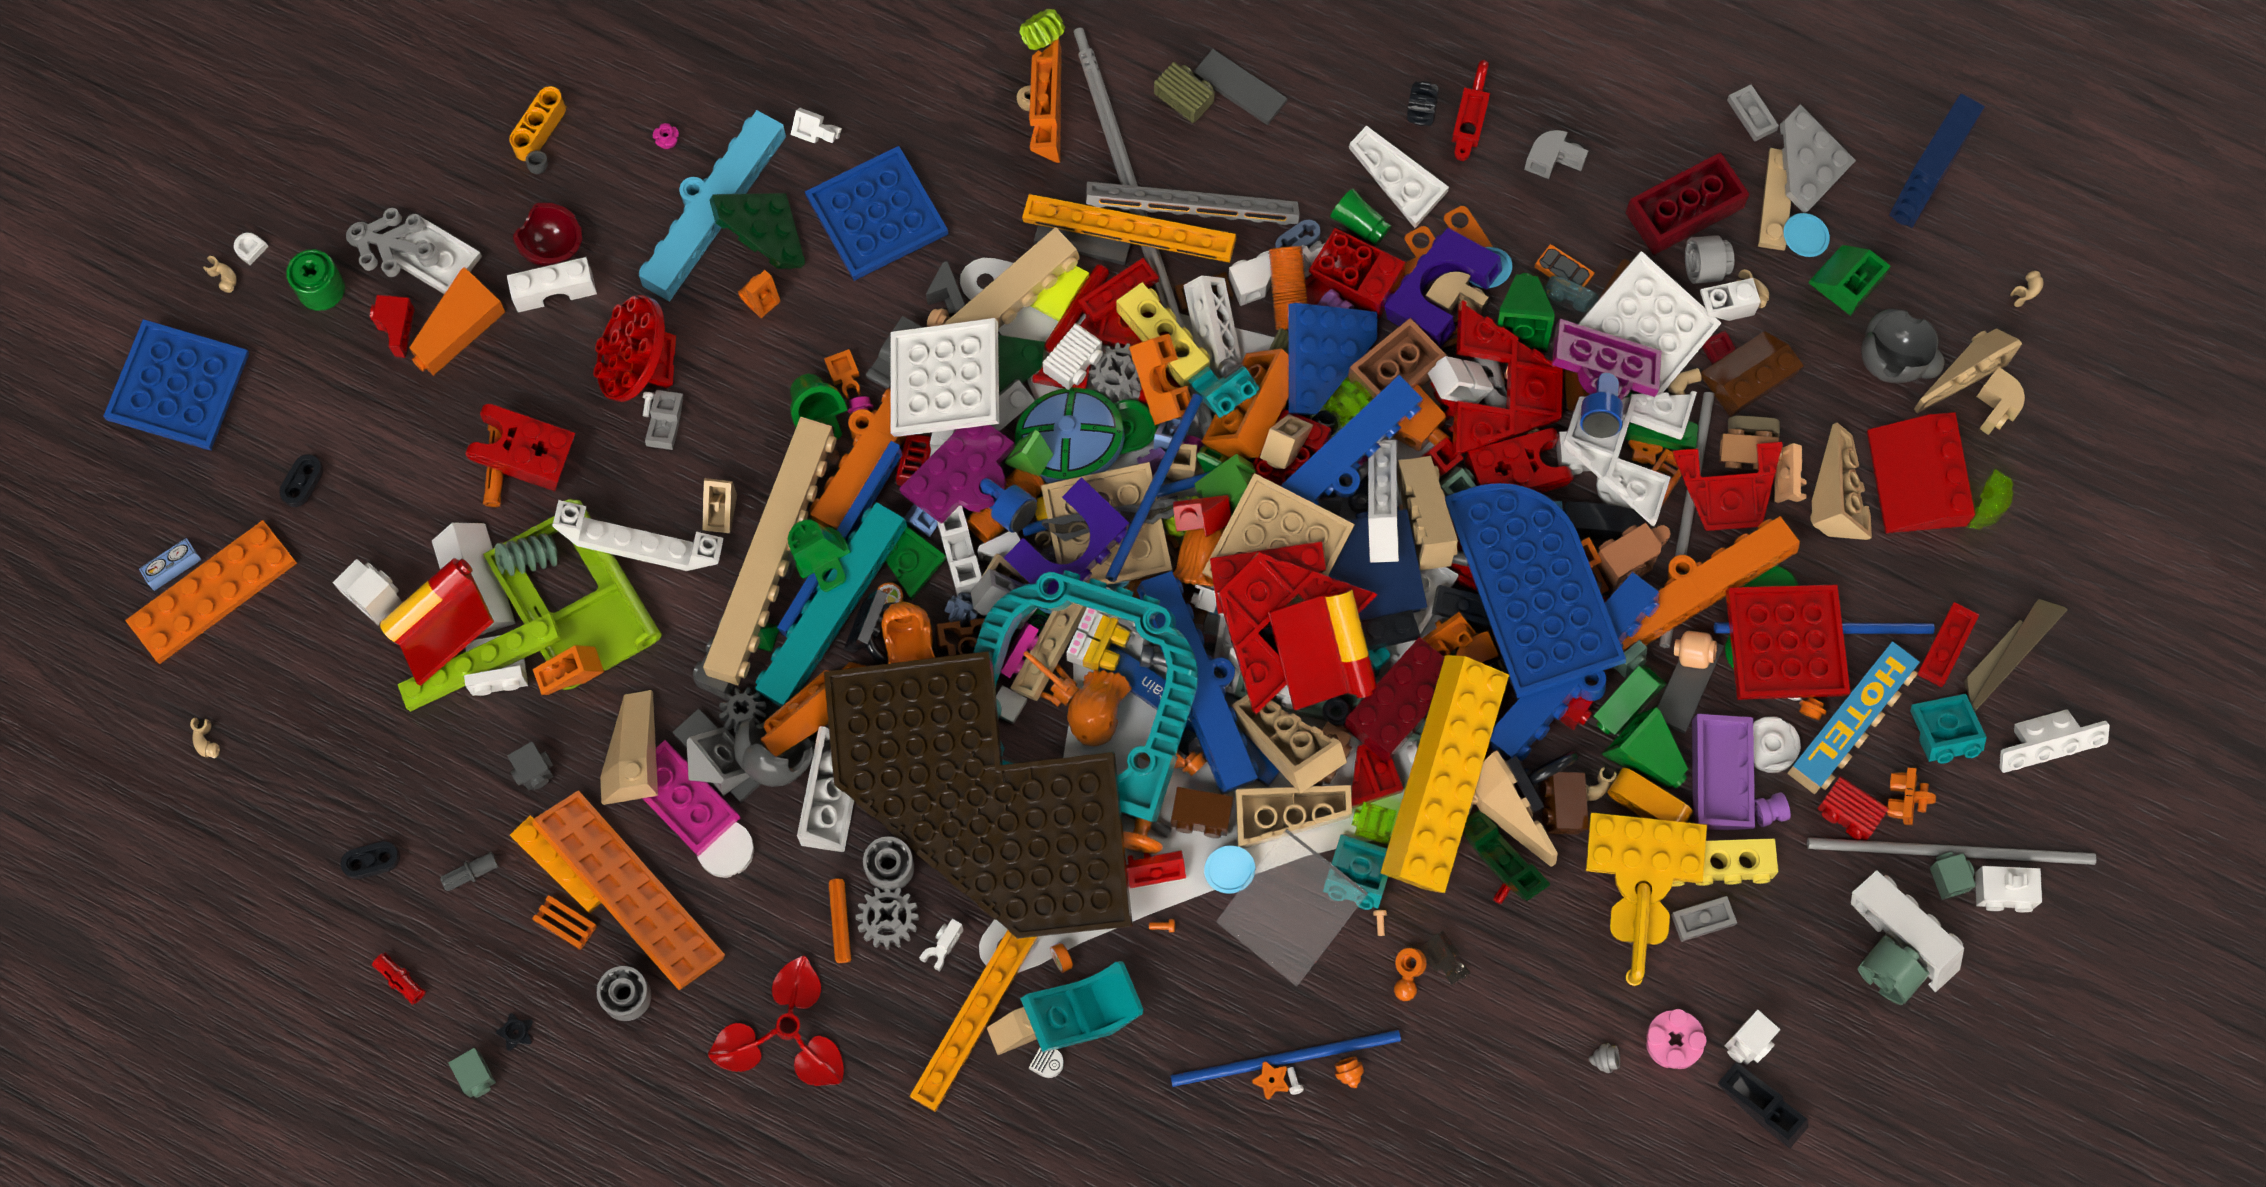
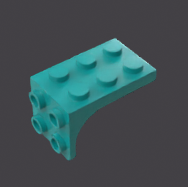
(1083, 1008)

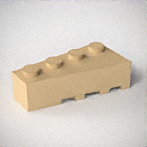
(1427, 512)
(1291, 745)
(1268, 812)

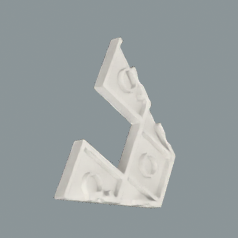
(1636, 485)

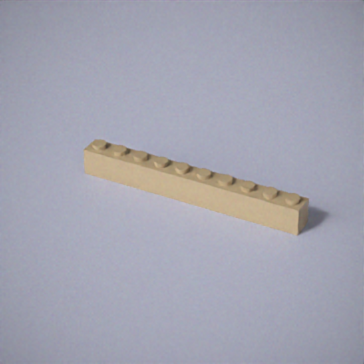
(769, 552)

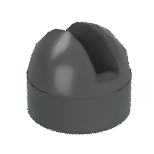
(536, 162)

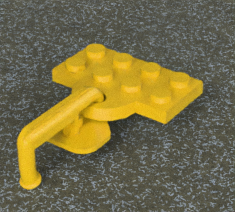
(1647, 854)

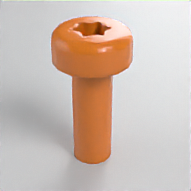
(1163, 925)

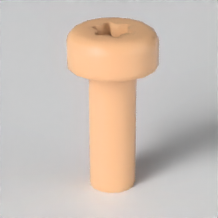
(1380, 921)

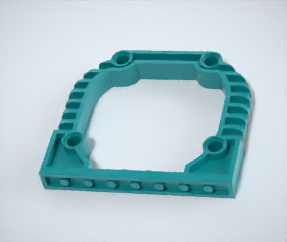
(1139, 789)

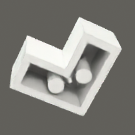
(369, 590)

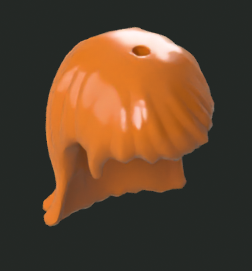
(1194, 555)
(907, 633)
(1095, 707)

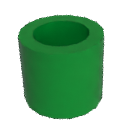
(315, 279)

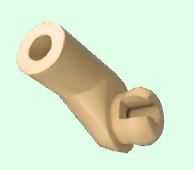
(1679, 384)

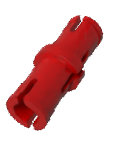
(398, 978)

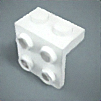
(505, 679)

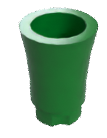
(1360, 218)

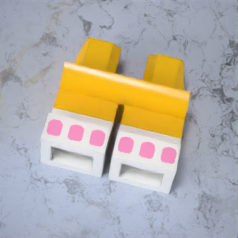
(1093, 640)

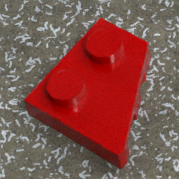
(1373, 778)

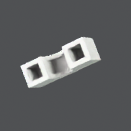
(533, 286)
(959, 552)

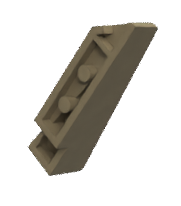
(2011, 651)

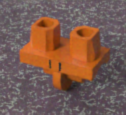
(1450, 634)
(1905, 808)

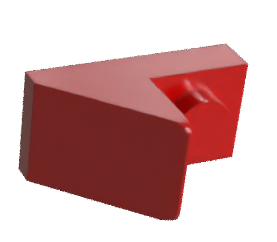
(1205, 513)

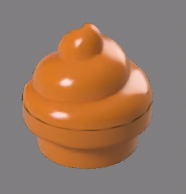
(1349, 1071)

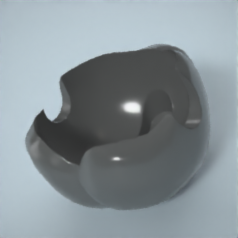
(1901, 348)
(762, 764)

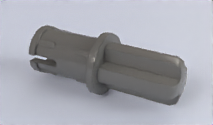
(469, 871)

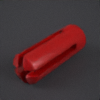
(1501, 894)

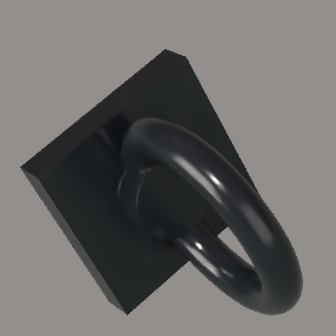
(868, 625)
(1528, 780)

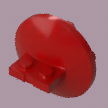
(634, 350)

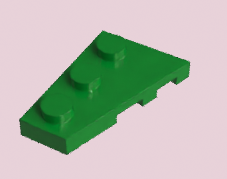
(1645, 435)

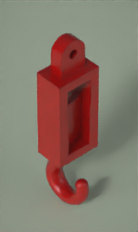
(1471, 111)

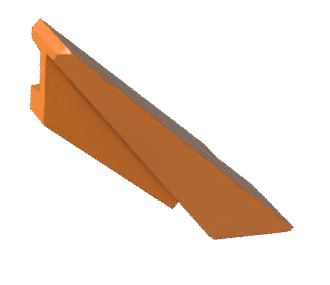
(799, 716)

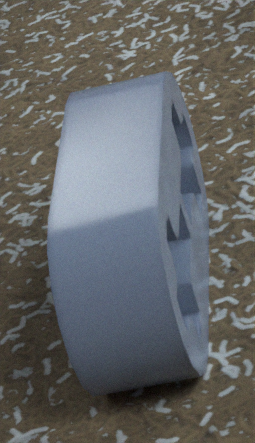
(1296, 232)

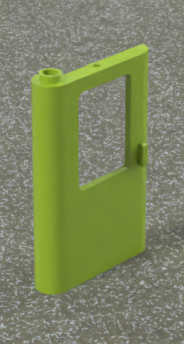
(608, 618)

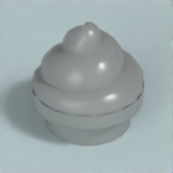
(1606, 1058)

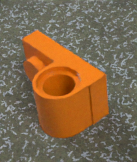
(760, 294)

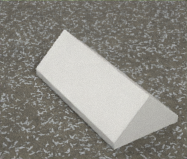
(469, 543)
(825, 807)

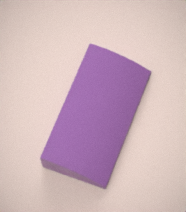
(1723, 772)

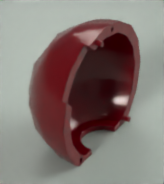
(548, 235)

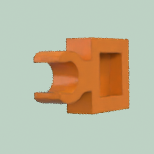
(843, 370)

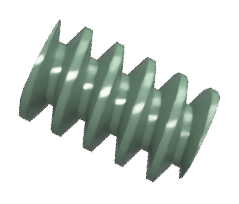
(526, 552)

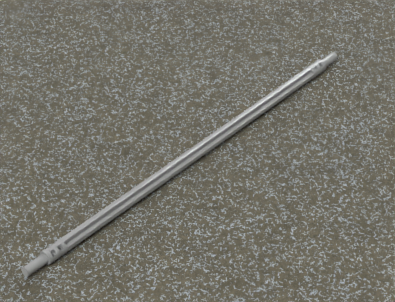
(1127, 177)

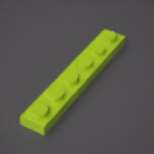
(486, 657)

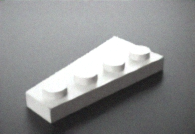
(1401, 178)

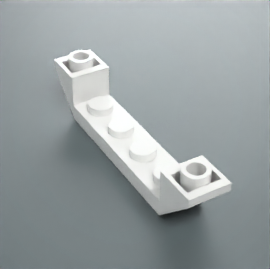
(1383, 503)
(635, 543)

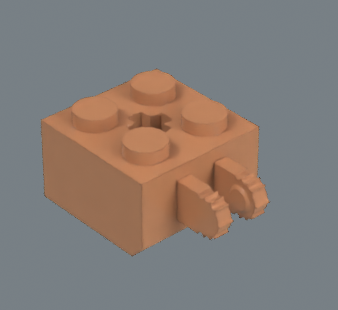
(1631, 553)

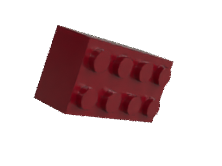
(1687, 203)
(1398, 703)

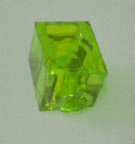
(1374, 822)

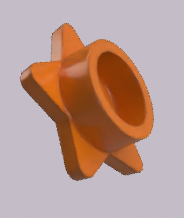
(1644, 456)
(1278, 1084)

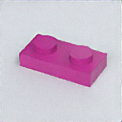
(1025, 640)

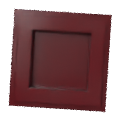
(1718, 347)

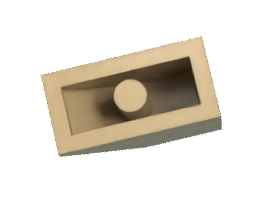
(1285, 441)
(1011, 1031)

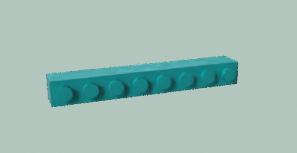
(829, 610)

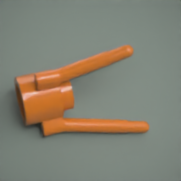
(1063, 688)

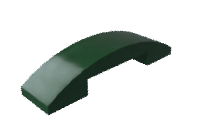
(1502, 858)

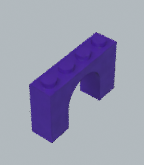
(1448, 254)
(1105, 529)

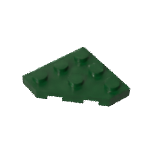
(762, 224)
(1018, 359)

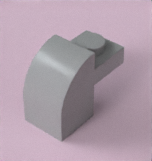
(1551, 149)

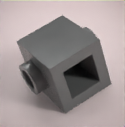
(530, 767)

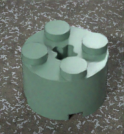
(1893, 970)

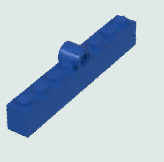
(1354, 441)
(1209, 712)
(1533, 713)

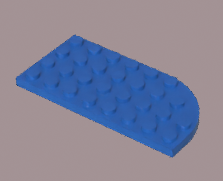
(1534, 586)

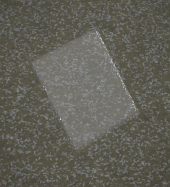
(1292, 907)

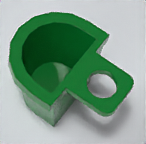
(816, 402)
(817, 551)

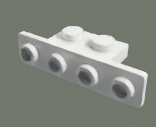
(2051, 738)

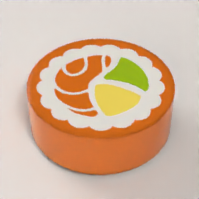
(894, 592)
(1061, 957)

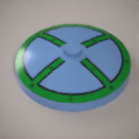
(1078, 428)

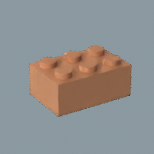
(1402, 353)

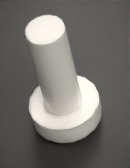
(649, 396)
(1296, 1088)

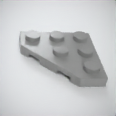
(1810, 159)

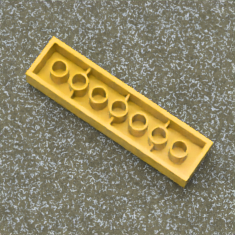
(1444, 773)

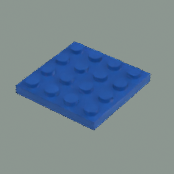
(876, 213)
(176, 385)

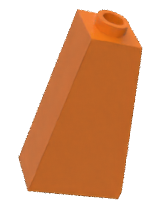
(455, 322)

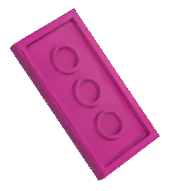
(686, 805)

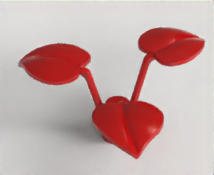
(817, 1063)

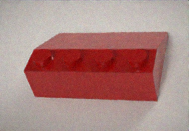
(1921, 474)

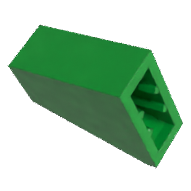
(1629, 700)

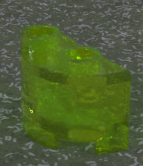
(1348, 400)
(1997, 498)

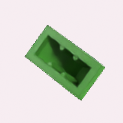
(1030, 454)

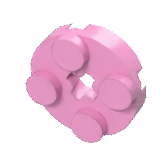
(1678, 1023)

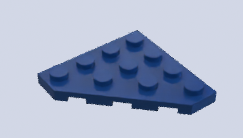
(1322, 349)

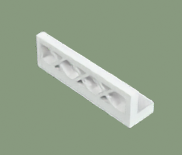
(1205, 323)

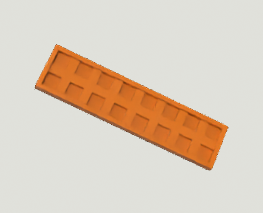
(628, 890)

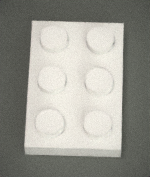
(453, 257)

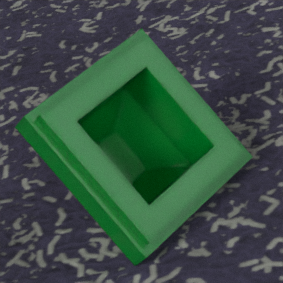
(1210, 459)
(768, 637)

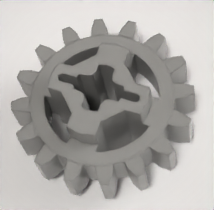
(1106, 376)
(879, 926)

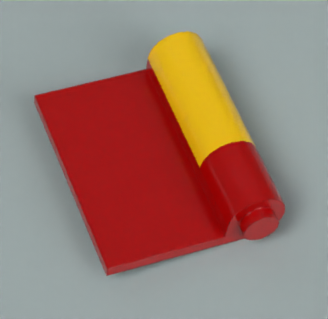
(438, 619)
(1323, 648)

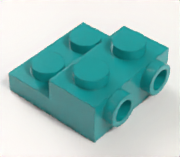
(1948, 728)
(1363, 865)

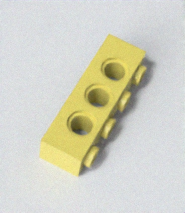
(1143, 300)
(1759, 851)

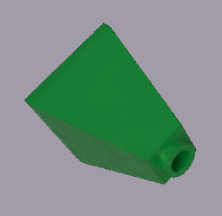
(1527, 312)
(1649, 750)

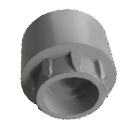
(1708, 259)
(883, 849)
(617, 979)

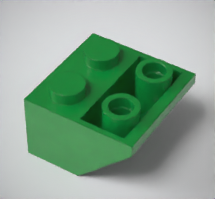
(1850, 277)

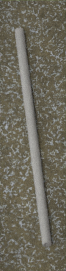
(1688, 510)
(1937, 850)

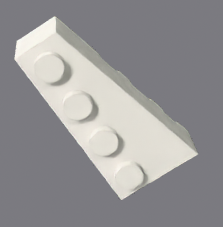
(1909, 926)

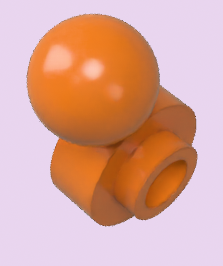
(1405, 988)

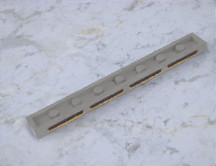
(1190, 202)

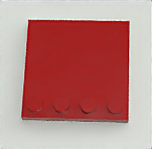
(1787, 642)

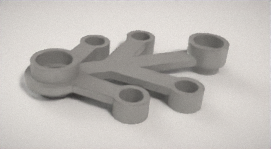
(363, 234)

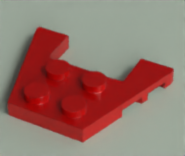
(1730, 499)

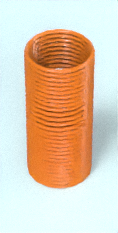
(1287, 280)
(982, 523)

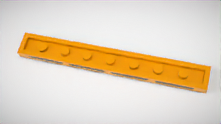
(1129, 228)
(971, 1020)

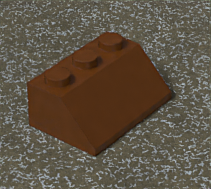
(1751, 372)

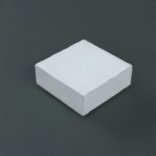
(1011, 704)

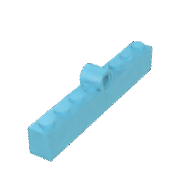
(696, 227)

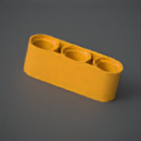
(538, 112)
(1647, 798)

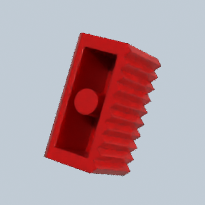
(1852, 809)

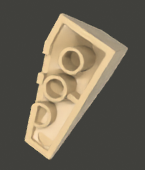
(1977, 361)
(1837, 495)
(631, 757)
(1499, 800)

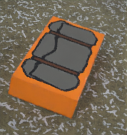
(1557, 263)

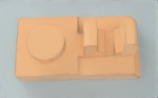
(1788, 475)

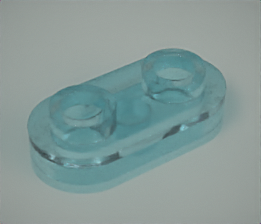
(1571, 293)

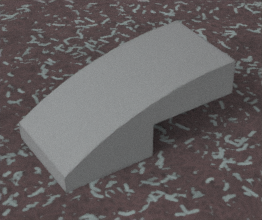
(664, 419)

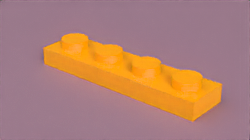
(543, 853)

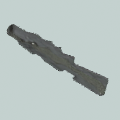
(1075, 525)

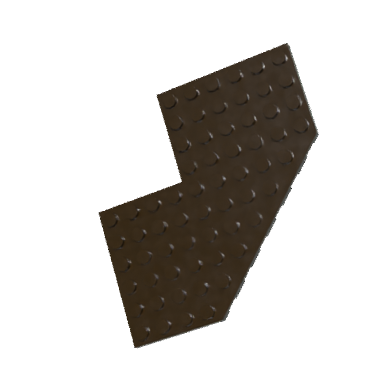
(1020, 839)

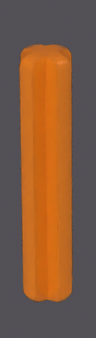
(839, 921)

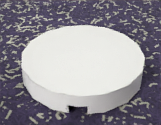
(1774, 744)
(729, 853)

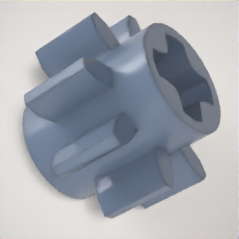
(961, 609)

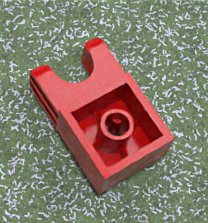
(516, 448)
(1520, 463)

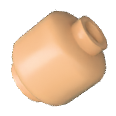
(1695, 649)

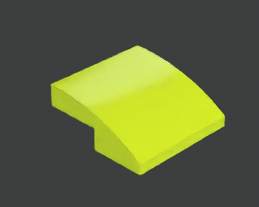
(1059, 297)

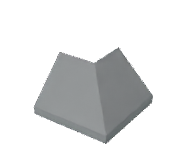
(714, 761)

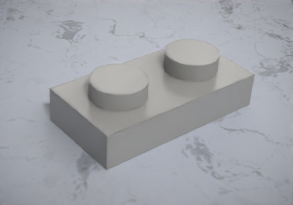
(1752, 113)
(1012, 402)
(1704, 918)

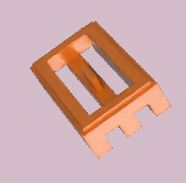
(545, 910)

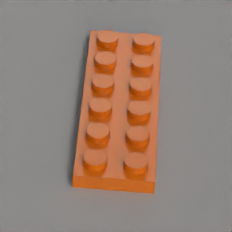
(211, 592)

